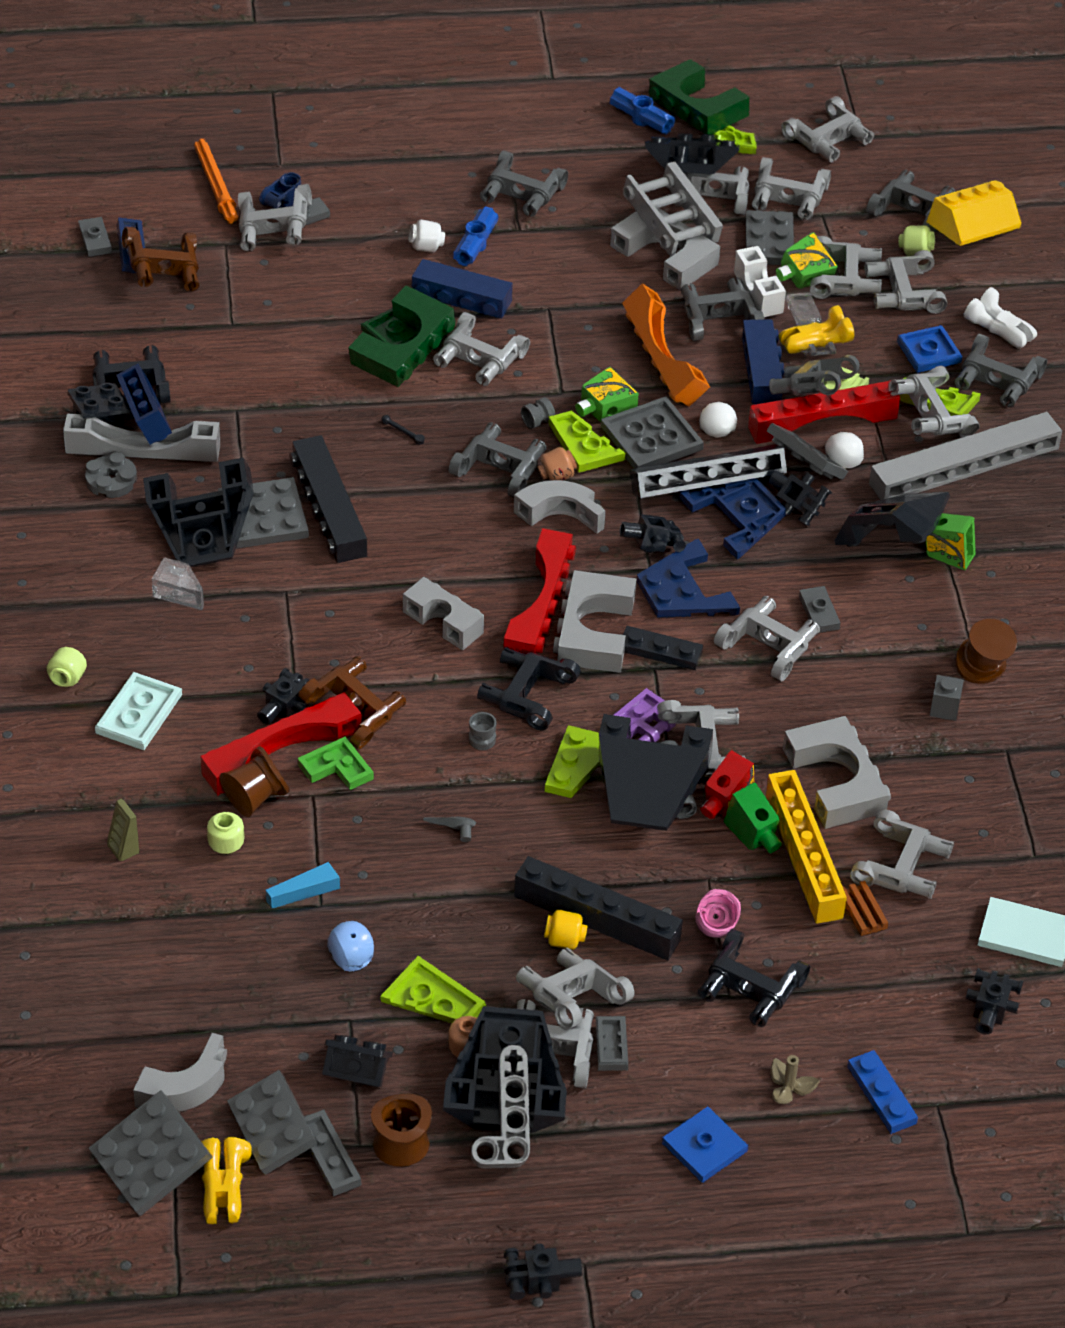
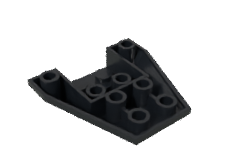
(691, 154)
(912, 514)

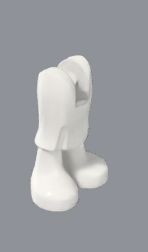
(1003, 323)

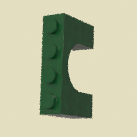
(707, 114)
(397, 361)

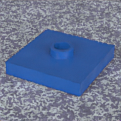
(929, 348)
(705, 1144)

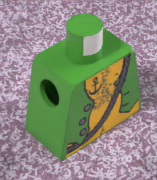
(805, 262)
(606, 395)
(953, 540)

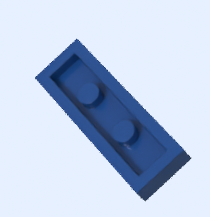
(882, 1091)

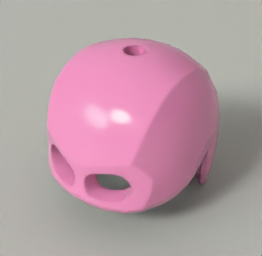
(718, 903)

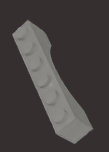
(94, 437)

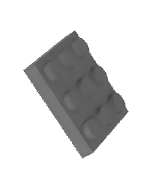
(652, 433)
(273, 514)
(150, 1153)

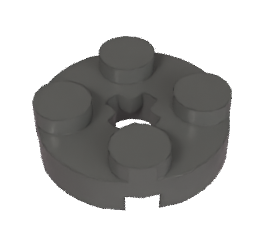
(114, 464)

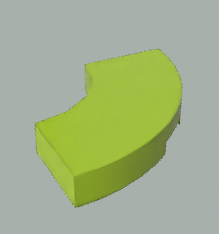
(744, 139)

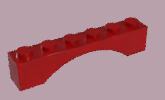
(866, 401)
(552, 558)
(324, 721)

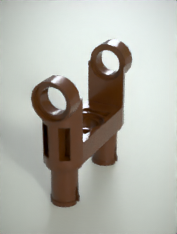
(146, 260)
(372, 709)

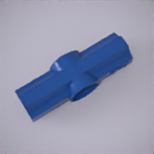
(642, 110)
(475, 236)

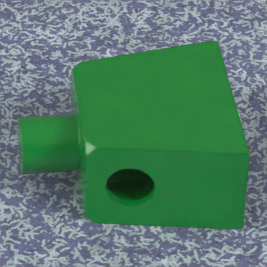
(753, 819)

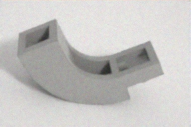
(559, 497)
(187, 1087)

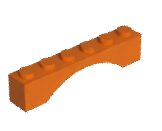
(647, 314)

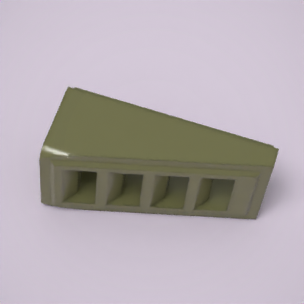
(123, 832)

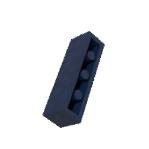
(463, 288)
(762, 359)
(144, 404)

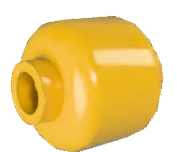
(565, 929)

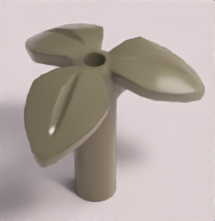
(786, 1076)

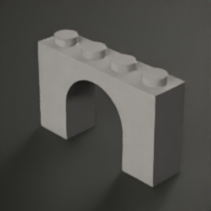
(694, 259)
(587, 595)
(839, 743)

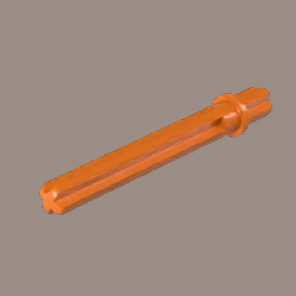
(226, 204)

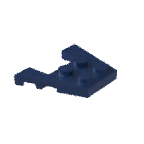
(746, 505)
(674, 591)

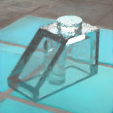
(177, 584)

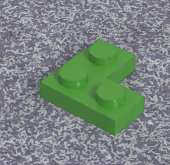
(338, 758)

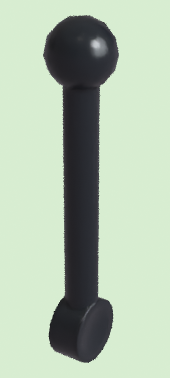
(419, 438)

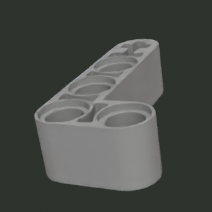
(508, 1106)

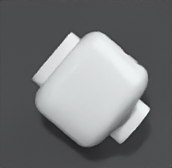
(426, 236)

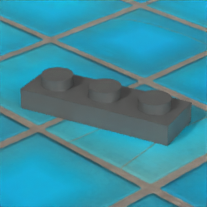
(331, 1155)

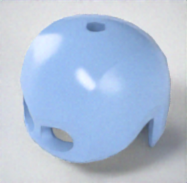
(351, 945)

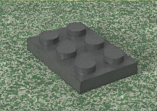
(770, 232)
(805, 452)
(272, 1122)

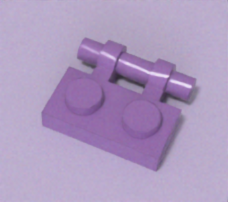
(643, 711)

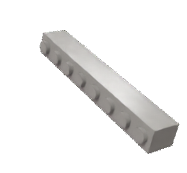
(966, 456)

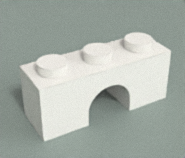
(766, 292)

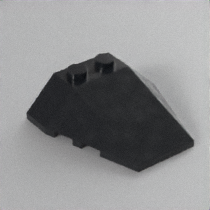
(474, 1082)

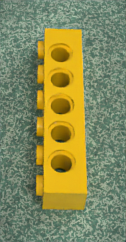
(806, 847)

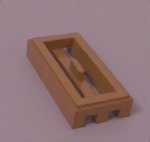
(872, 904)

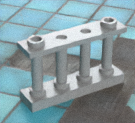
(682, 193)

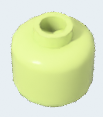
(916, 239)
(66, 667)
(225, 832)

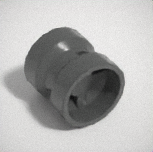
(536, 413)
(482, 730)

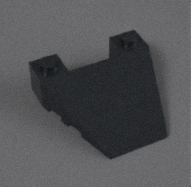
(206, 525)
(650, 779)

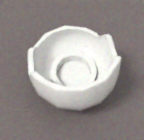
(718, 419)
(845, 449)

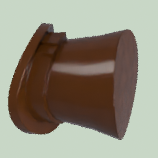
(985, 652)
(253, 783)
(401, 1129)

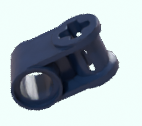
(281, 192)

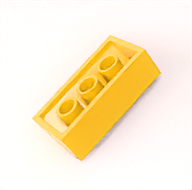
(975, 213)

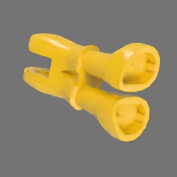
(834, 329)
(223, 1186)

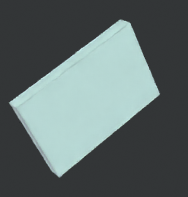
(138, 711)
(1024, 932)

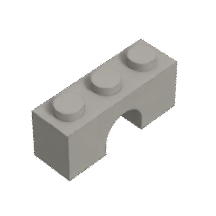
(460, 622)

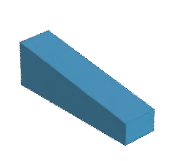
(306, 885)

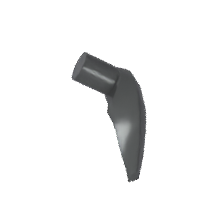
(461, 823)

